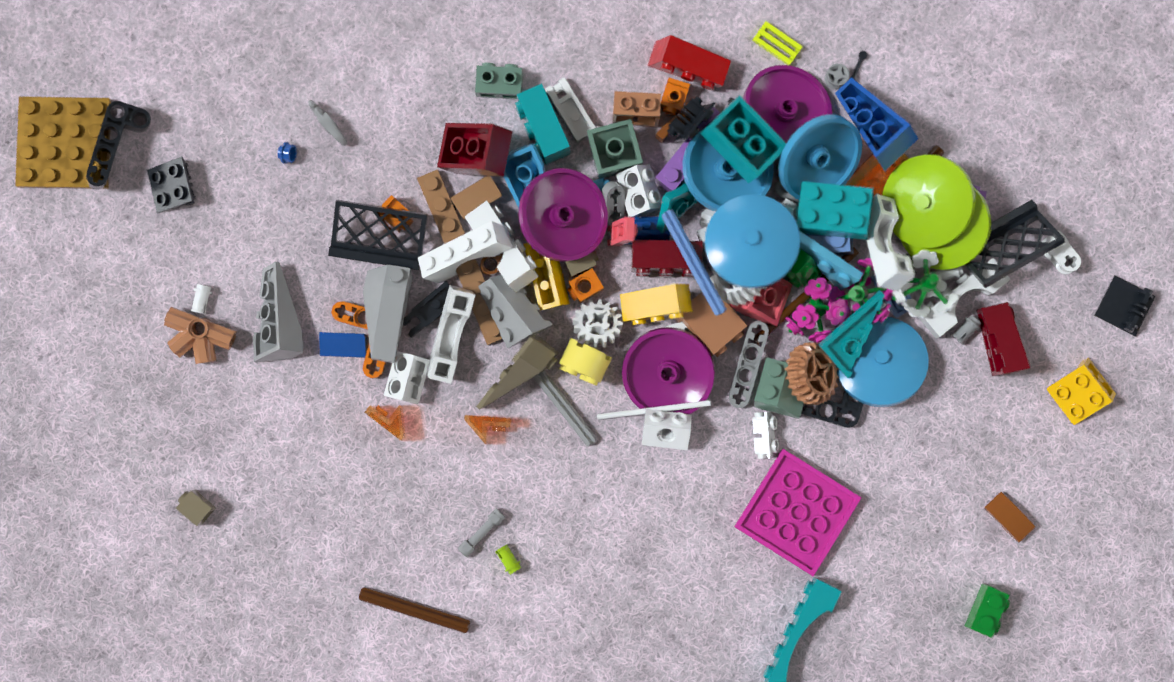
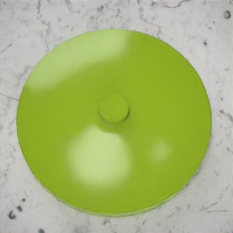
(931, 200)
(967, 245)

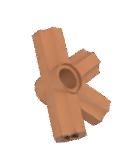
(189, 338)

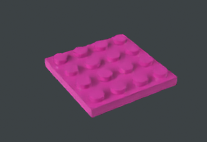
(797, 512)

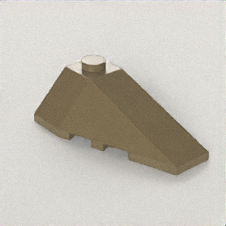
(528, 362)

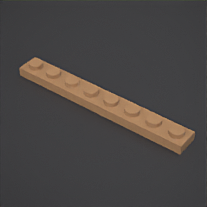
(450, 229)

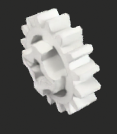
(597, 323)

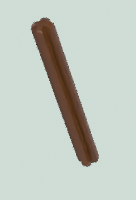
(414, 610)

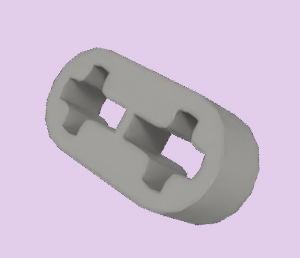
(615, 202)

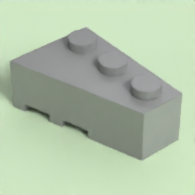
(512, 311)

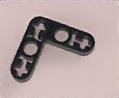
(846, 405)

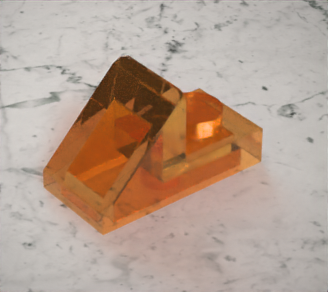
(394, 424)
(480, 425)

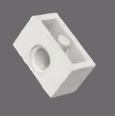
(666, 429)

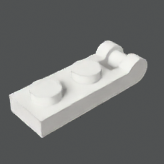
(570, 109)

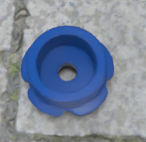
(287, 153)

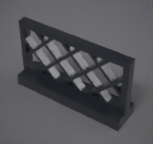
(1015, 222)
(371, 253)

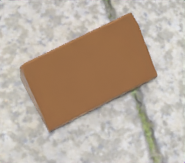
(475, 195)

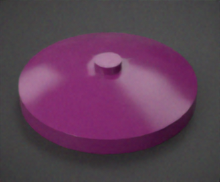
(787, 98)
(563, 214)
(668, 369)

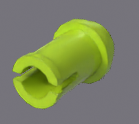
(508, 559)

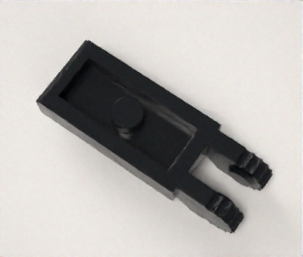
(428, 309)

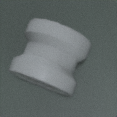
(838, 71)

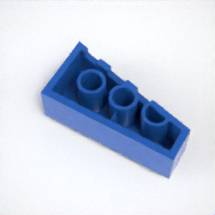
(878, 124)

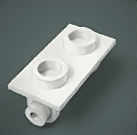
(767, 444)

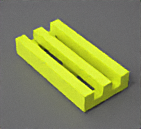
(782, 36)

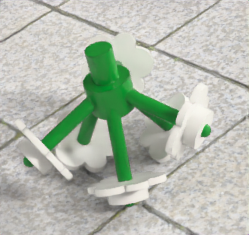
(930, 286)

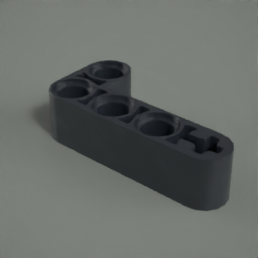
(111, 146)

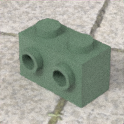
(498, 81)

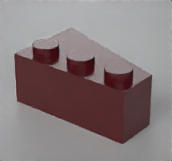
(1002, 339)

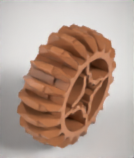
(811, 374)

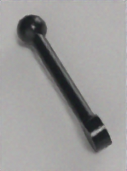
(862, 56)

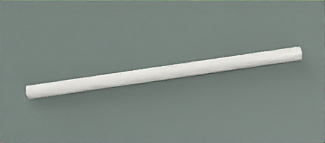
(661, 408)

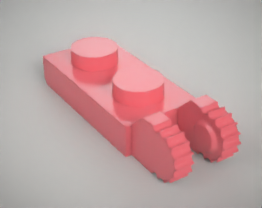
(622, 231)

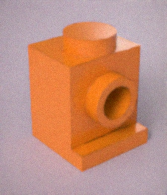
(678, 87)
(391, 202)

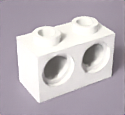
(640, 186)
(407, 377)

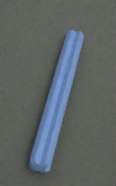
(694, 262)

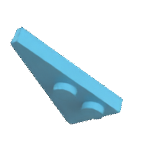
(833, 267)

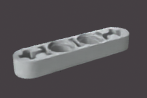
(752, 365)

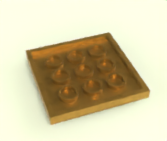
(58, 141)

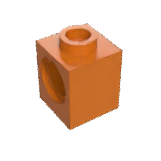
(590, 277)

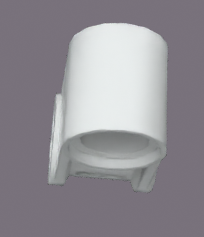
(1061, 254)

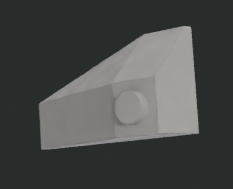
(385, 303)
(279, 328)

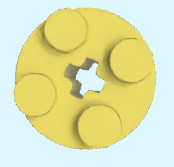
(585, 361)

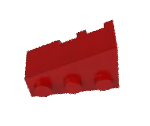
(689, 62)

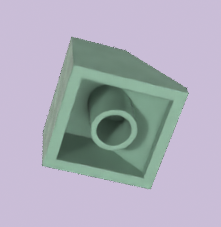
(614, 148)
(774, 393)

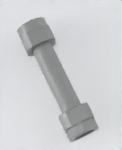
(495, 518)

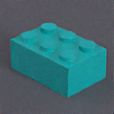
(542, 124)
(744, 139)
(835, 210)

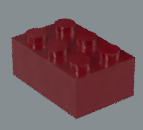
(474, 149)
(661, 258)

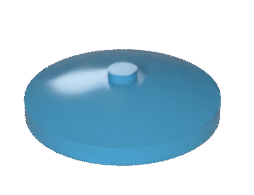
(820, 152)
(714, 179)
(752, 241)
(889, 366)

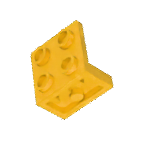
(1082, 392)

